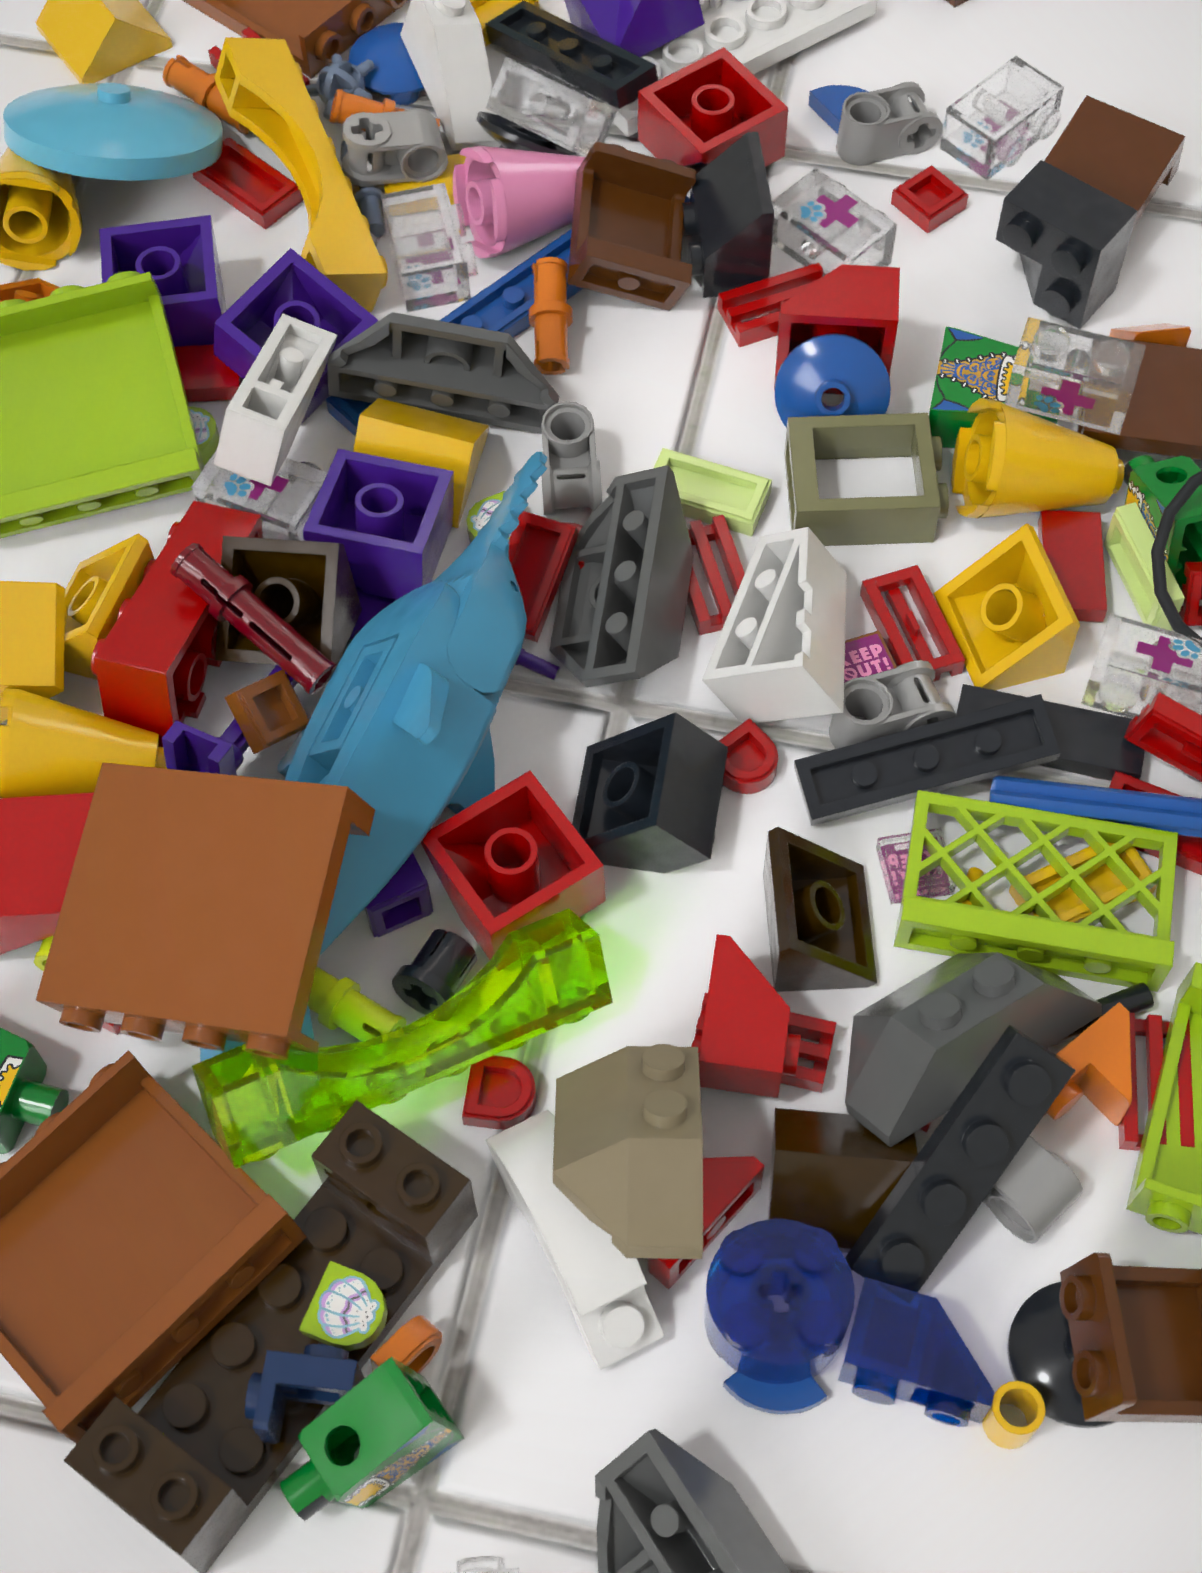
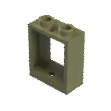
(865, 518)

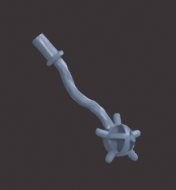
(351, 80)

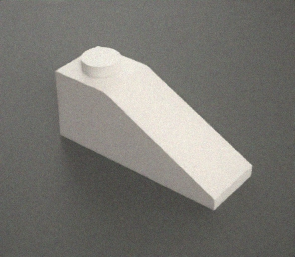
(452, 65)
(273, 400)

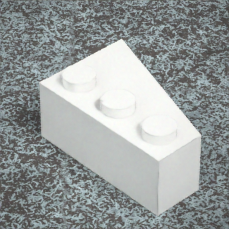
(784, 633)

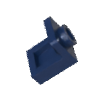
(316, 1376)

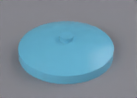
(112, 132)

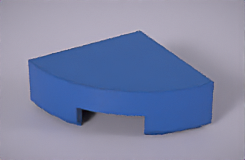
(829, 100)
(775, 1398)

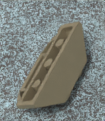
(635, 1149)

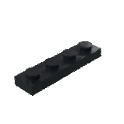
(571, 54)
(926, 759)
(960, 1162)

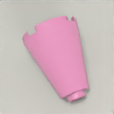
(513, 196)

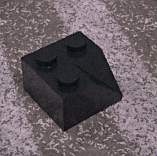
(1067, 241)

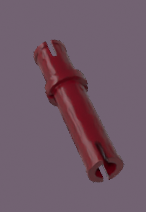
(233, 601)

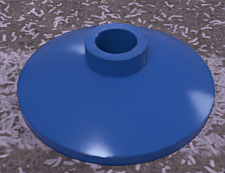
(832, 363)

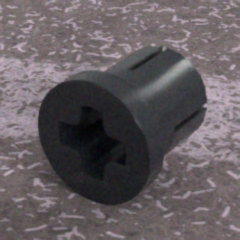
(435, 971)

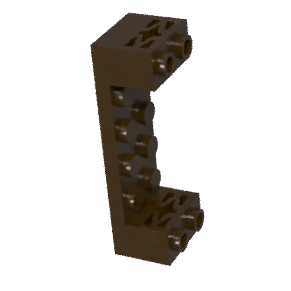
(190, 1456)

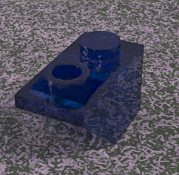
(912, 1352)

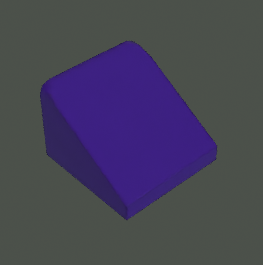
(400, 900)

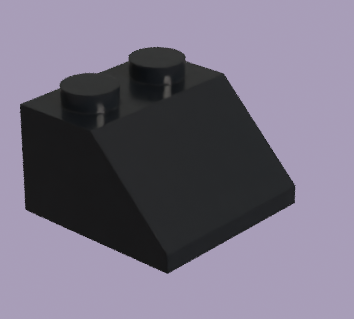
(730, 219)
(652, 796)

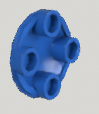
(393, 68)

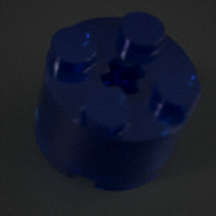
(788, 1262)

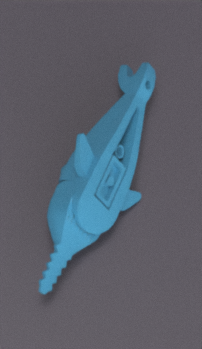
(416, 709)

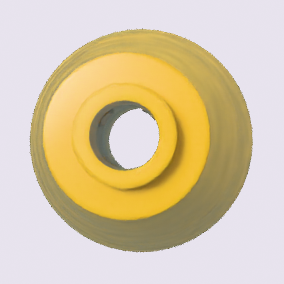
(36, 214)
(1028, 464)
(62, 747)

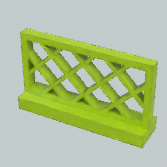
(1043, 940)

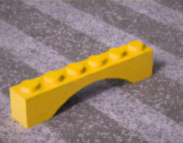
(268, 97)

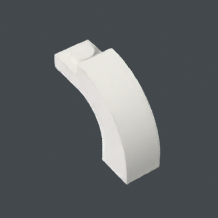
(596, 1278)

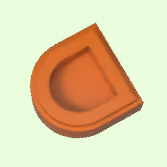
(411, 1345)

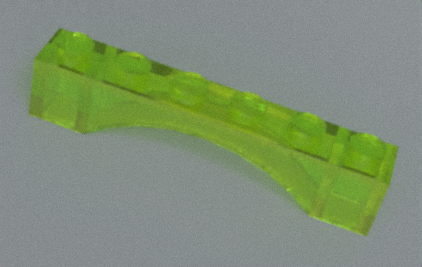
(531, 985)

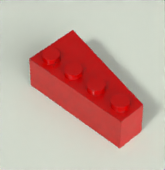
(164, 635)

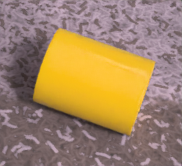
(1028, 1401)

